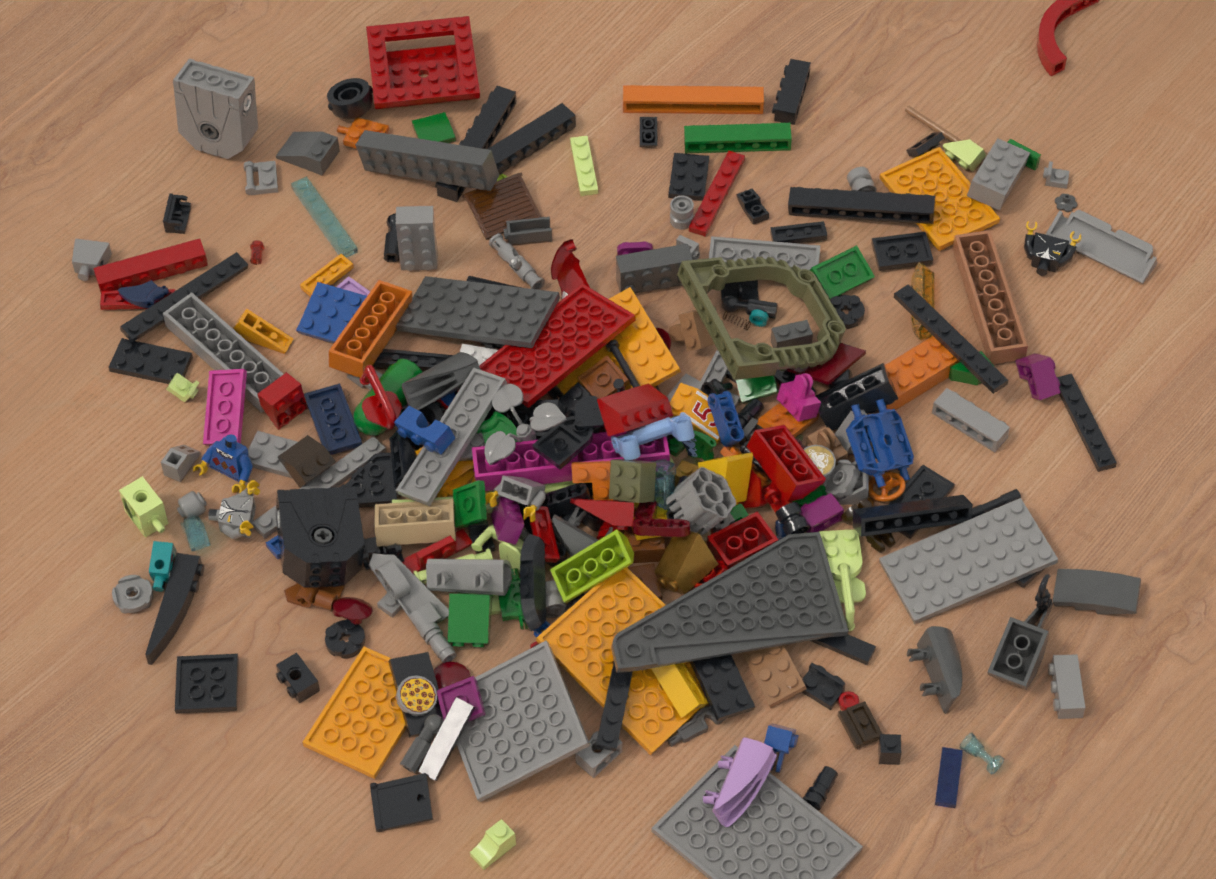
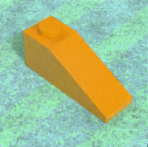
(261, 332)

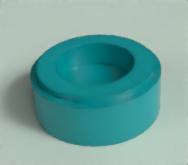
(758, 318)

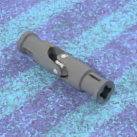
(516, 261)

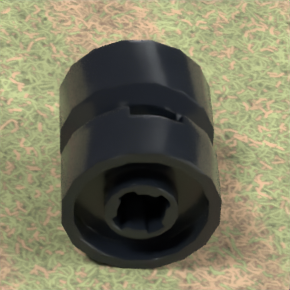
(791, 518)

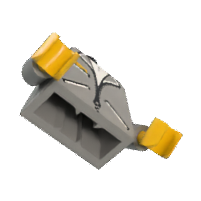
(521, 491)
(237, 512)

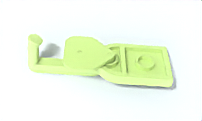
(845, 563)

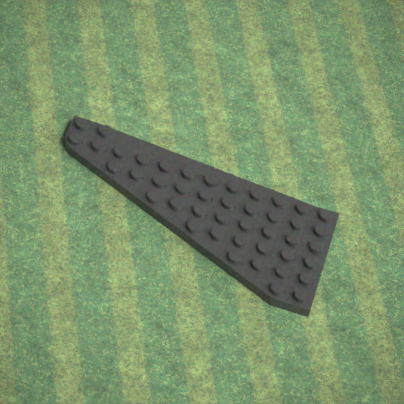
(758, 604)

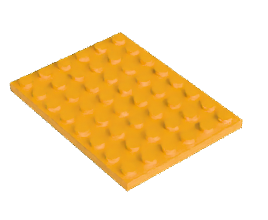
(583, 645)

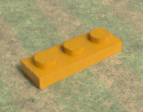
(328, 274)

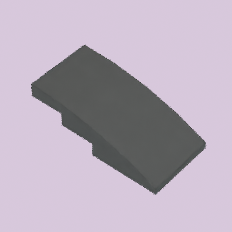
(1097, 591)

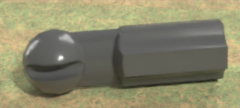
(422, 743)

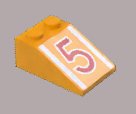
(695, 405)

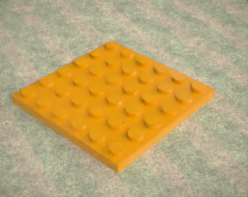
(639, 345)

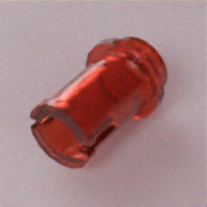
(256, 252)

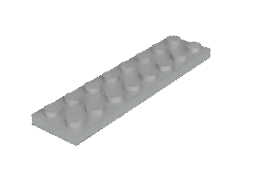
(464, 419)

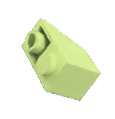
(966, 153)

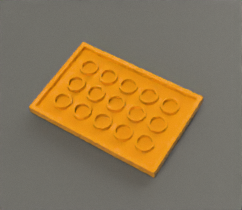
(954, 211)
(361, 717)

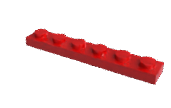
(716, 193)

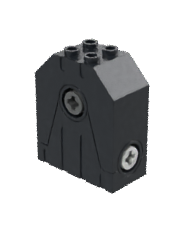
(320, 535)

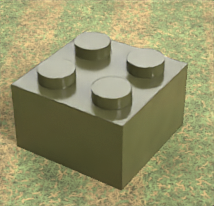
(632, 480)

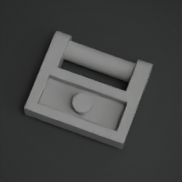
(267, 177)

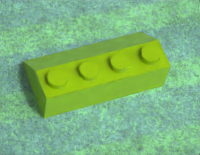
(593, 565)

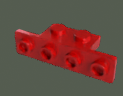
(438, 550)

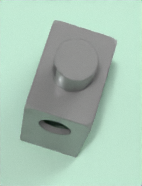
(88, 255)

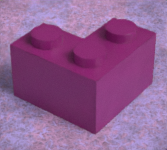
(1040, 375)

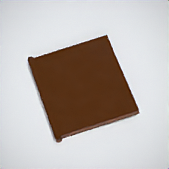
(505, 202)

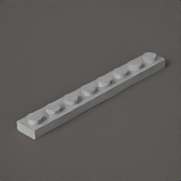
(331, 477)

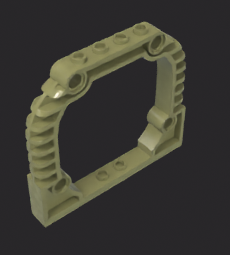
(762, 360)

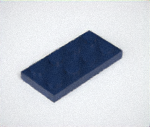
(333, 419)

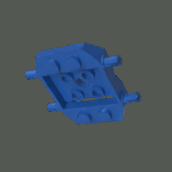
(890, 456)

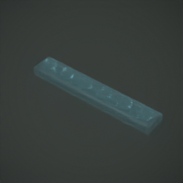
(324, 217)

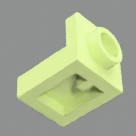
(182, 387)

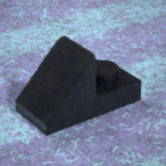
(476, 530)

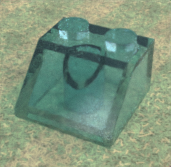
(664, 482)

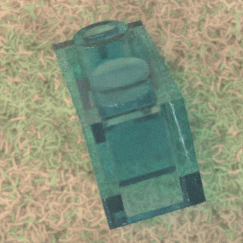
(195, 533)

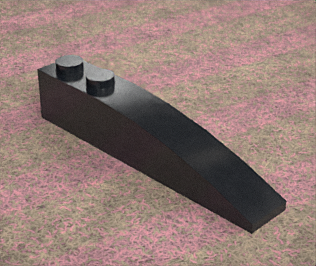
(175, 603)

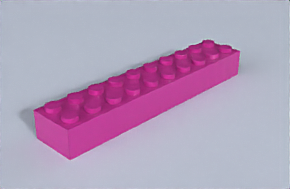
(531, 465)

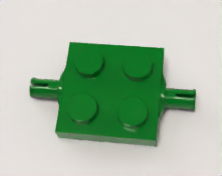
(510, 602)

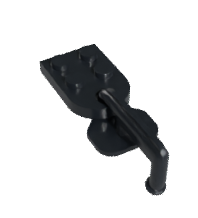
(575, 433)

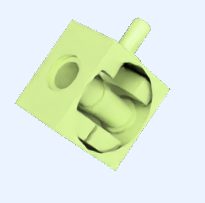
(144, 507)

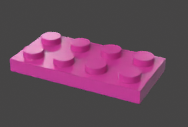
(224, 405)

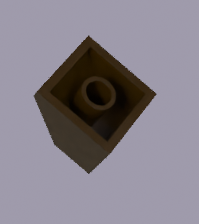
(306, 460)

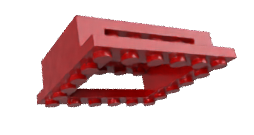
(448, 67)

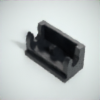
(176, 214)

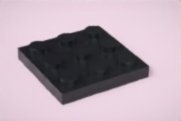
(206, 683)

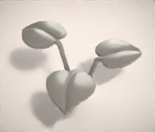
(545, 417)

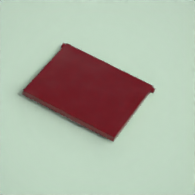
(832, 369)

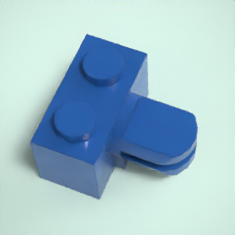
(782, 740)

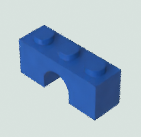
(414, 426)

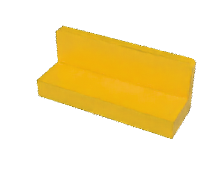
(680, 688)

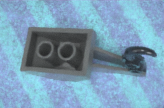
(1023, 644)

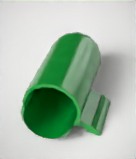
(391, 381)

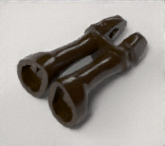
(874, 540)

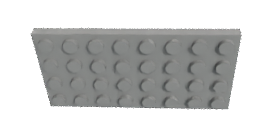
(968, 560)

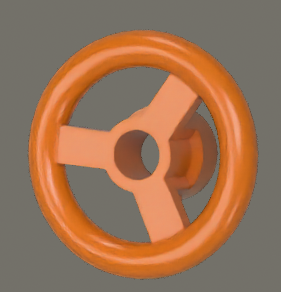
(890, 483)

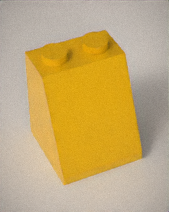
(735, 470)

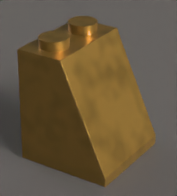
(684, 563)

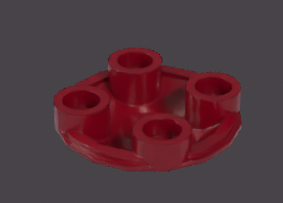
(352, 608)
(450, 673)

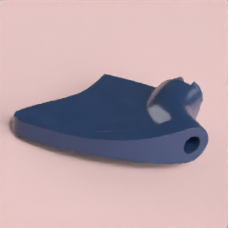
(143, 295)

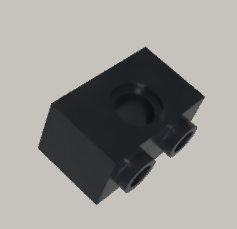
(293, 668)

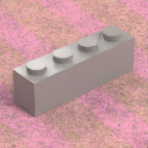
(970, 420)

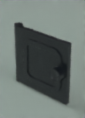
(397, 803)

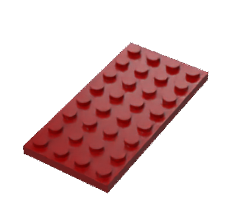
(572, 334)

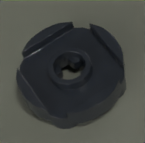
(855, 308)
(341, 648)

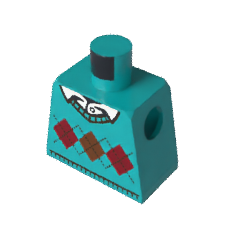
(161, 564)

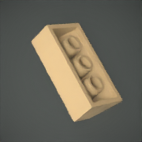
(414, 522)

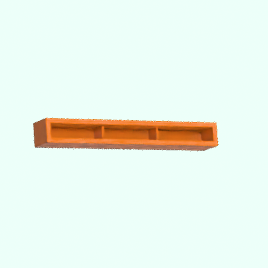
(693, 99)

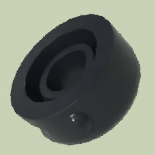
(350, 98)

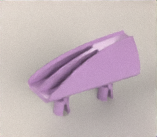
(743, 780)

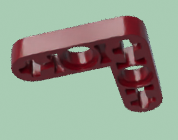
(646, 524)

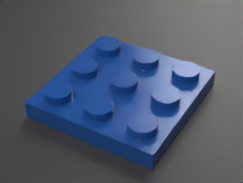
(329, 312)

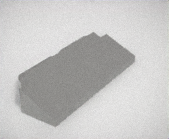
(1114, 250)

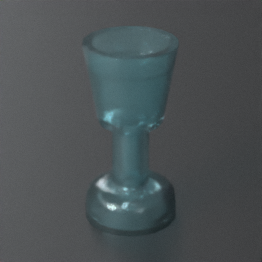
(975, 748)

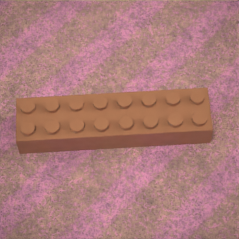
(989, 297)

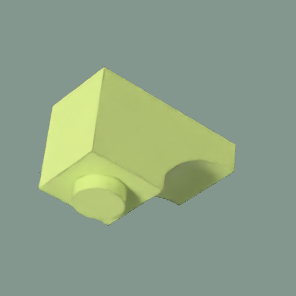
(494, 844)

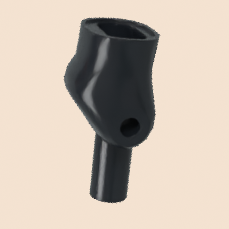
(716, 387)

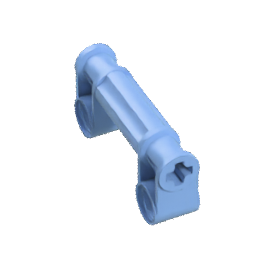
(628, 444)

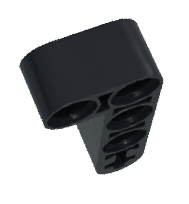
(559, 501)

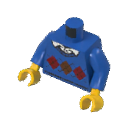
(229, 459)

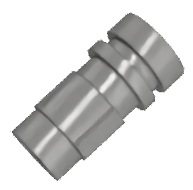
(439, 644)

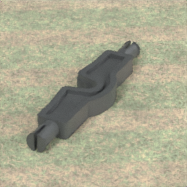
(694, 727)

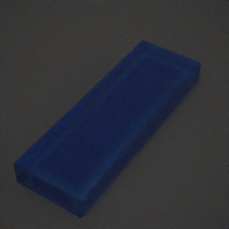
(948, 777)

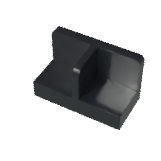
(742, 290)

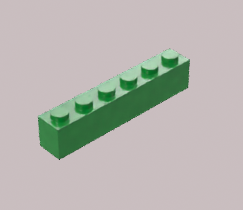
(737, 138)

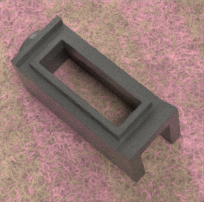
(528, 230)

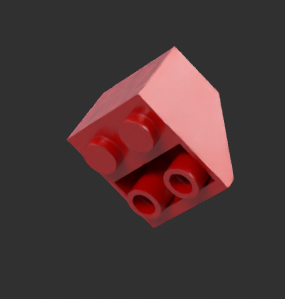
(283, 400)

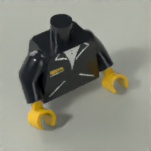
(1048, 252)

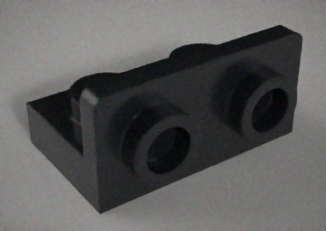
(823, 686)

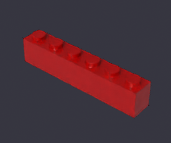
(151, 266)

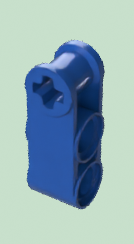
(726, 426)

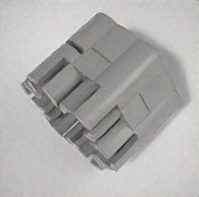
(702, 500)

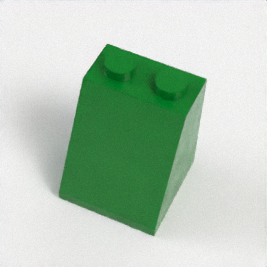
(469, 619)

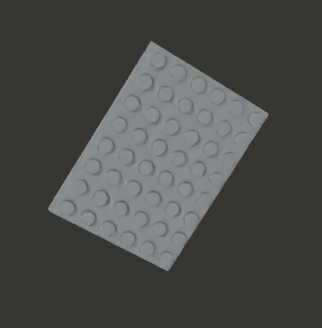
(771, 840)

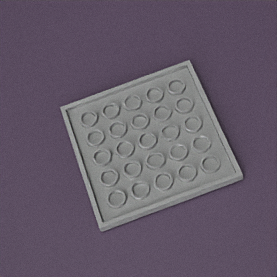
(525, 725)

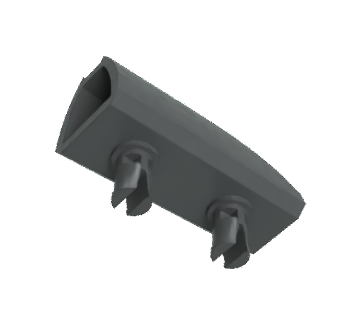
(439, 380)
(570, 535)
(943, 665)

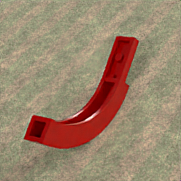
(1047, 48)

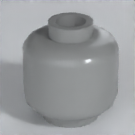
(191, 505)

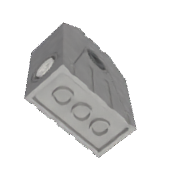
(215, 108)

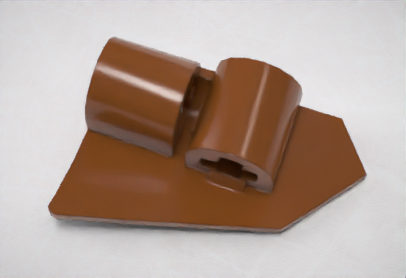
(320, 597)

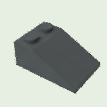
(310, 151)

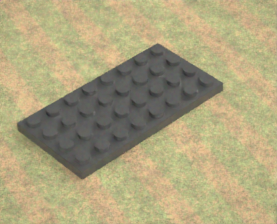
(478, 311)

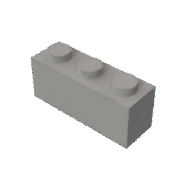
(1067, 686)

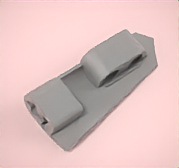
(412, 595)

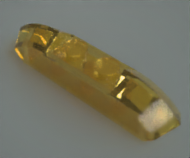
(923, 284)

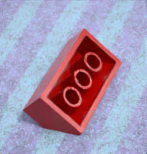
(633, 409)
(785, 462)

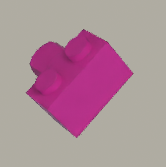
(799, 397)

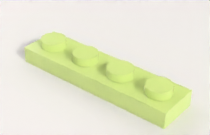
(584, 165)

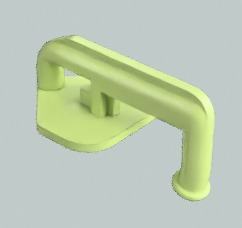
(507, 550)

